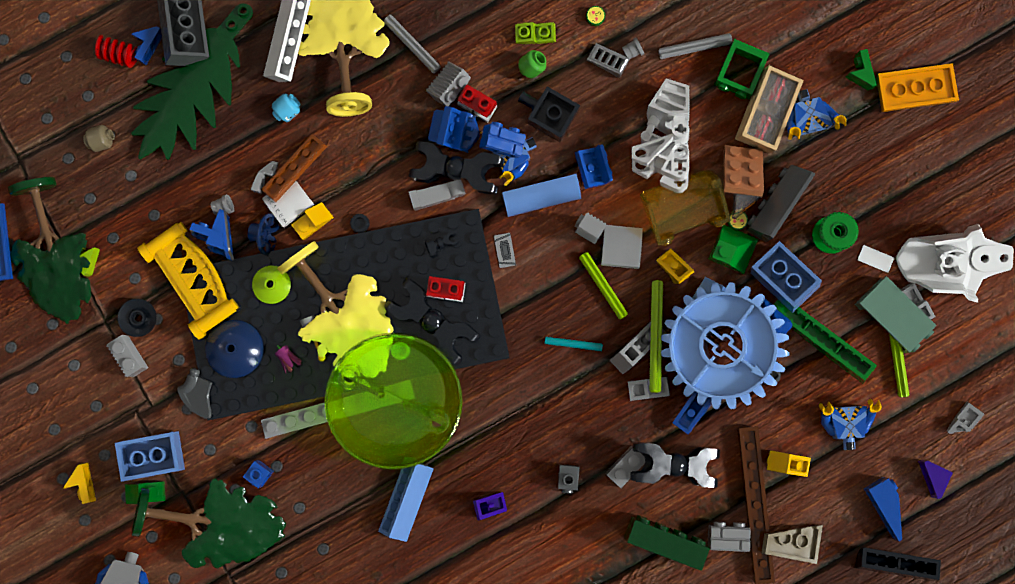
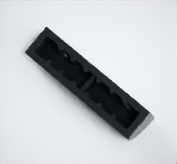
(898, 564)

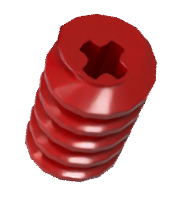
(115, 53)

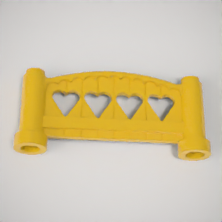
(205, 315)

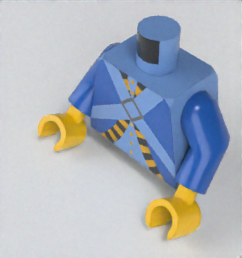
(811, 116)
(515, 167)
(848, 421)

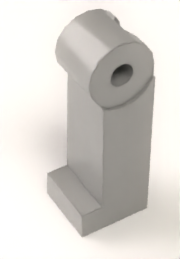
(436, 194)

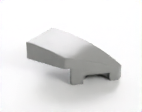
(260, 179)
(965, 419)

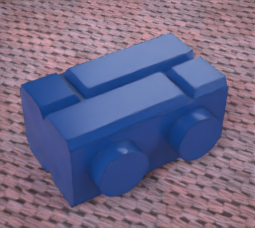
(502, 140)

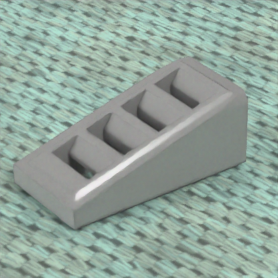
(617, 57)

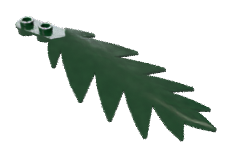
(192, 88)

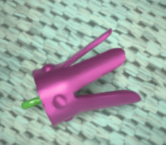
(284, 356)

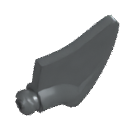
(196, 393)

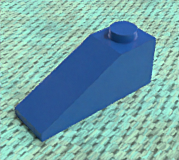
(691, 413)
(886, 502)

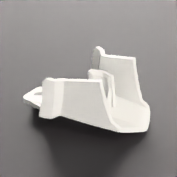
(953, 261)

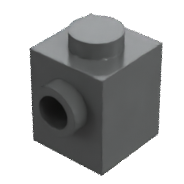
(568, 478)

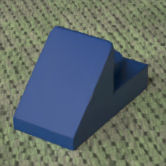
(151, 39)

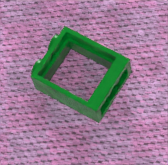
(750, 53)

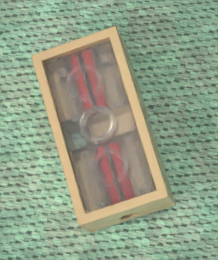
(769, 109)

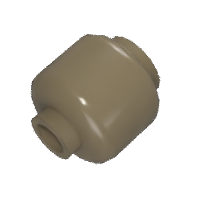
(98, 138)

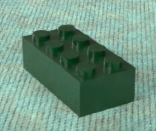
(666, 543)

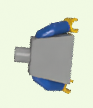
(123, 572)

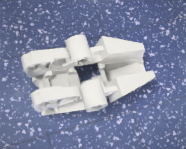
(669, 115)

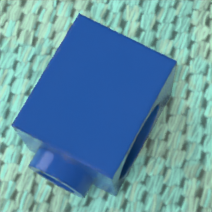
(258, 474)

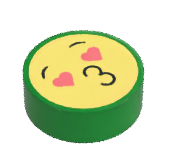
(595, 16)
(738, 223)

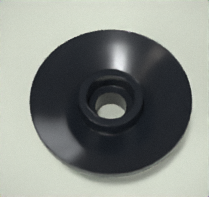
(128, 314)

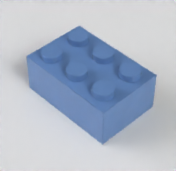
(785, 276)
(149, 456)

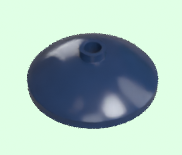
(247, 350)

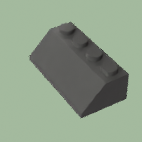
(183, 31)
(780, 202)

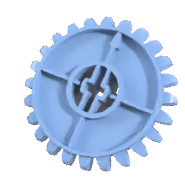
(690, 345)

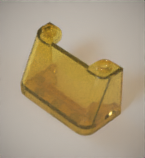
(677, 212)

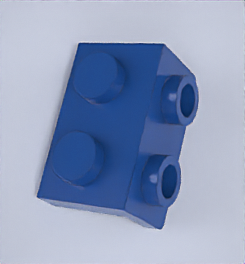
(594, 167)

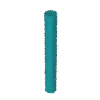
(573, 343)

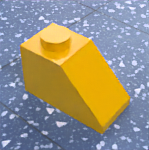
(788, 463)

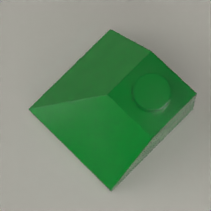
(733, 249)

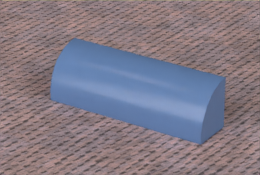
(541, 195)
(405, 502)

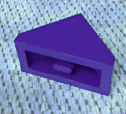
(935, 477)
(489, 505)

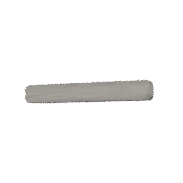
(412, 44)
(694, 46)

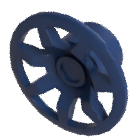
(262, 232)

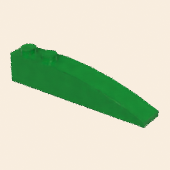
(829, 343)

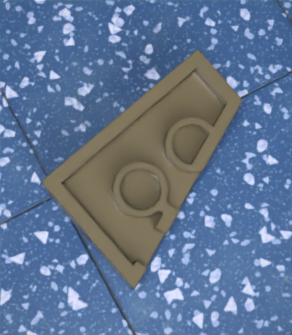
(794, 544)

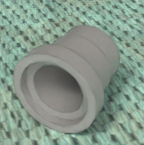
(633, 49)
(224, 203)

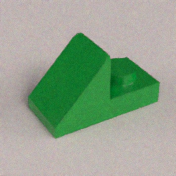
(864, 75)
(156, 489)

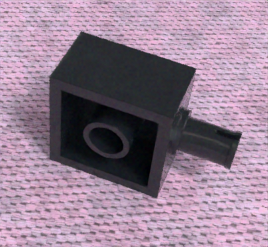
(550, 112)

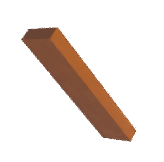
(294, 168)

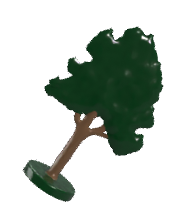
(53, 273)
(234, 526)

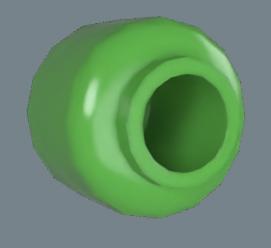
(532, 64)

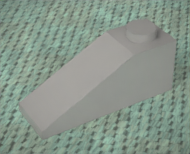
(633, 350)

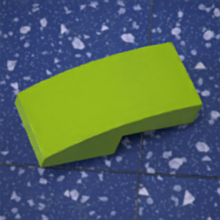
(535, 33)

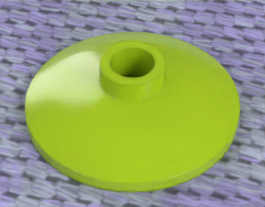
(279, 290)

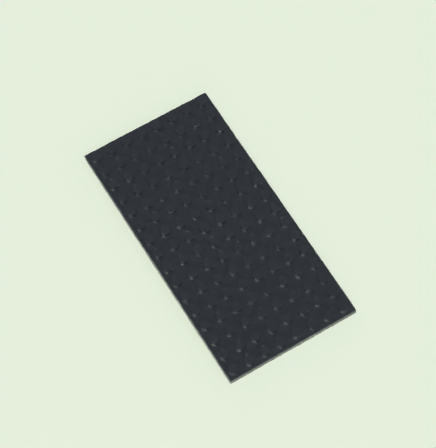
(386, 256)

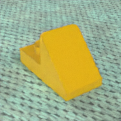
(312, 221)
(675, 266)
(82, 478)

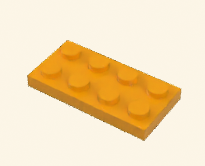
(917, 87)

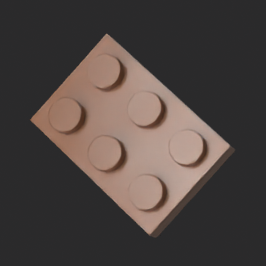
(743, 170)

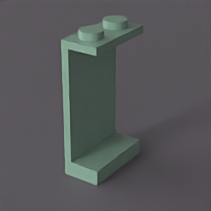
(897, 314)

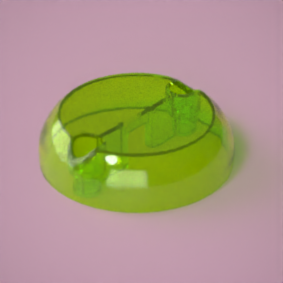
(394, 398)

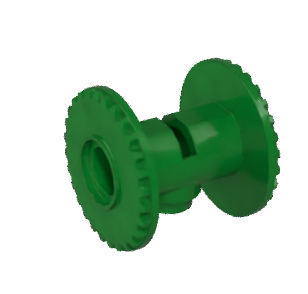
(844, 227)

